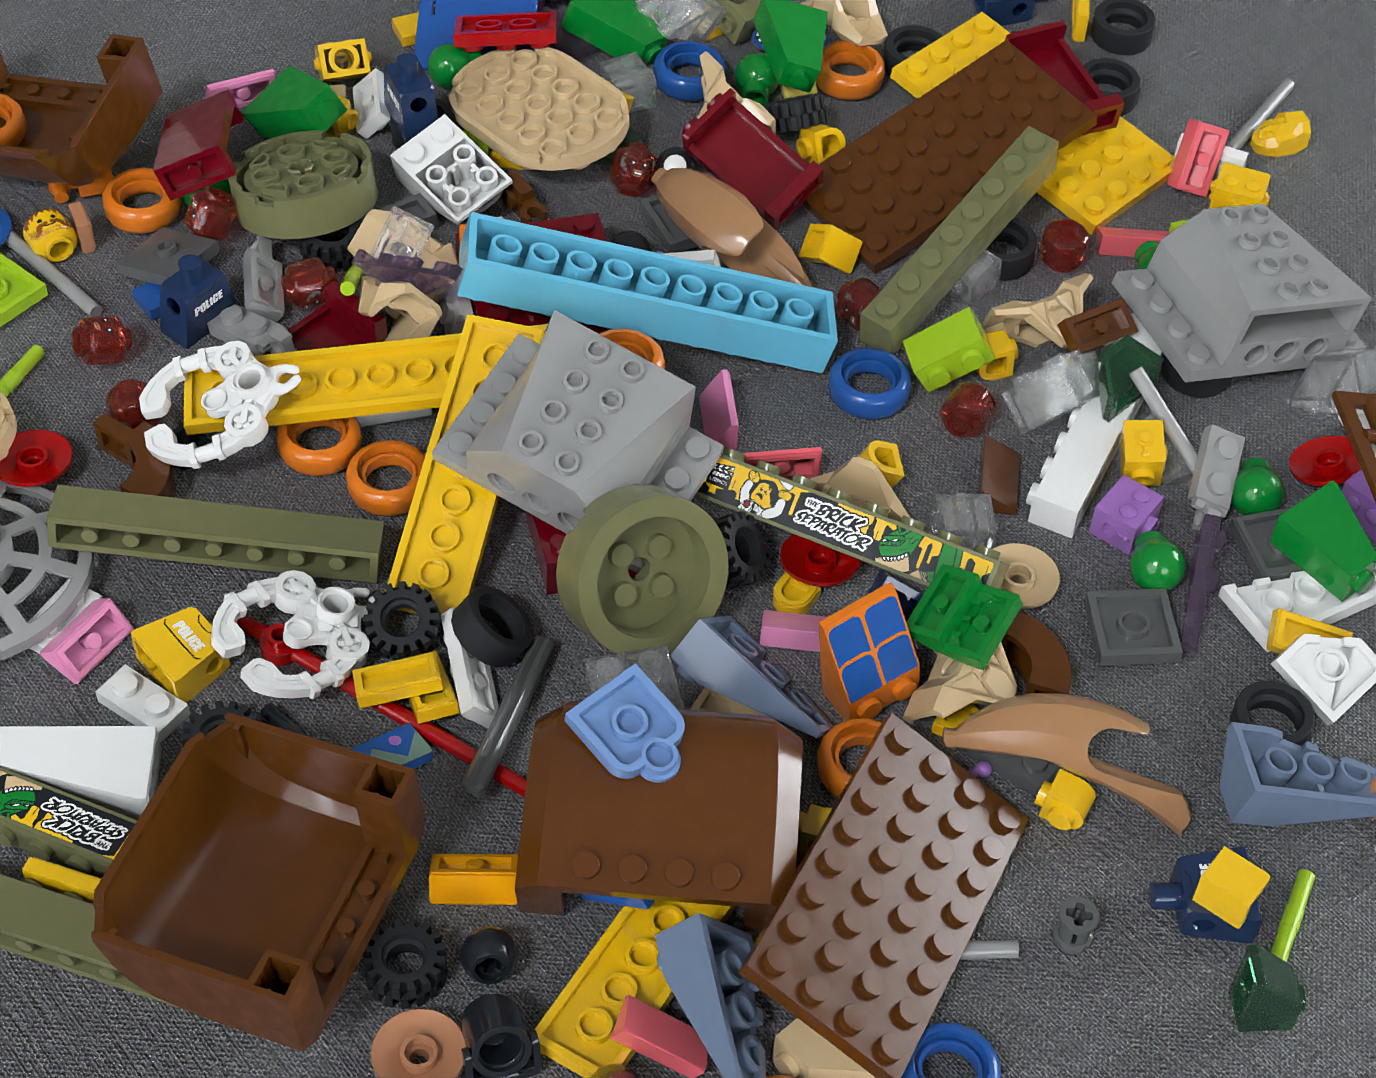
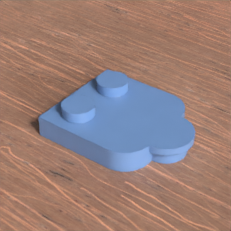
(630, 727)

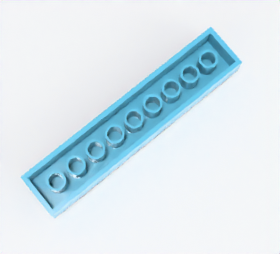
(646, 293)

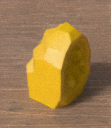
(1282, 135)

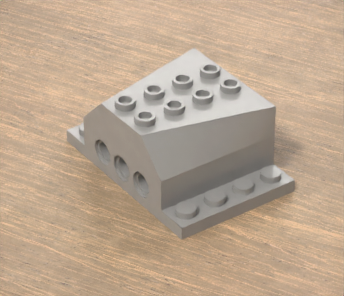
(1242, 296)
(574, 423)

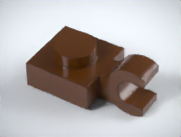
(520, 199)

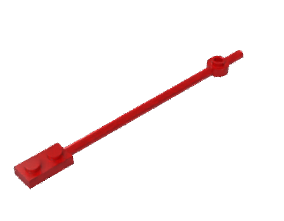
(282, 655)

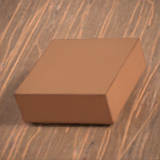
(82, 226)

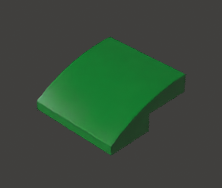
(963, 616)

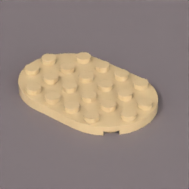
(539, 108)

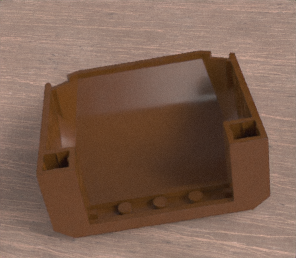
(78, 126)
(704, 837)
(259, 877)

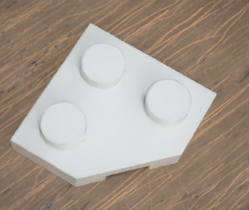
(1328, 672)

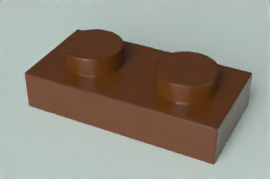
(1098, 327)

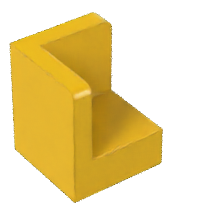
(830, 246)
(1230, 887)

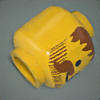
(50, 235)

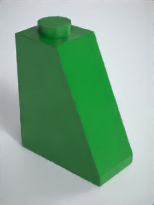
(614, 27)
(792, 41)
(293, 105)
(1327, 542)

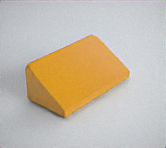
(473, 879)

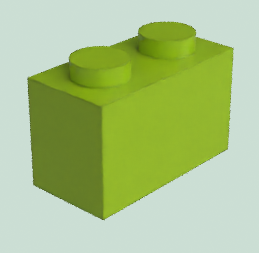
(948, 349)

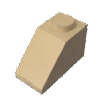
(806, 1054)

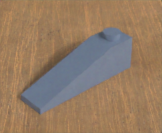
(731, 663)
(1287, 783)
(702, 969)

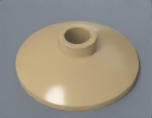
(1029, 574)

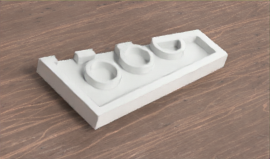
(1295, 594)

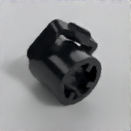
(498, 1040)

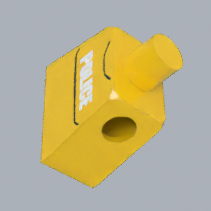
(179, 653)

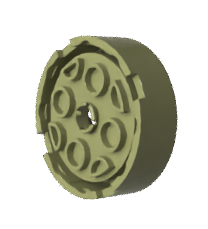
(303, 185)
(672, 591)

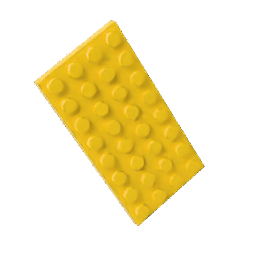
(1094, 174)

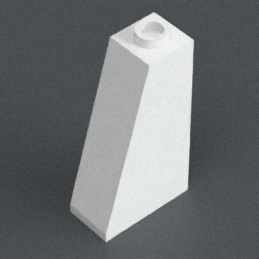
(96, 763)

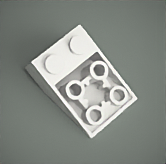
(448, 170)

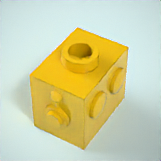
(352, 51)
(1239, 187)
(1143, 451)

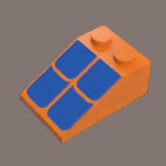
(867, 655)

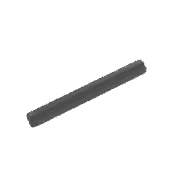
(508, 716)

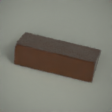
(999, 475)

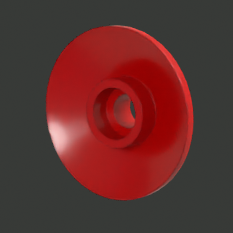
(36, 458)
(1324, 460)
(816, 563)

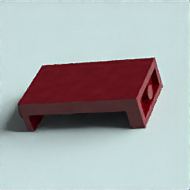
(1052, 54)
(195, 145)
(750, 158)
(337, 324)

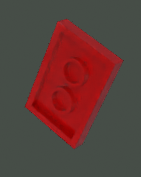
(505, 30)

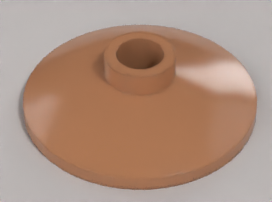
(414, 1035)

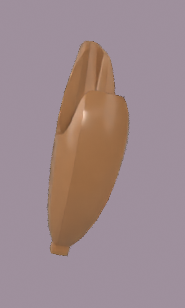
(726, 222)
(1059, 731)

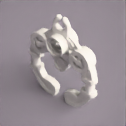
(243, 397)
(319, 618)

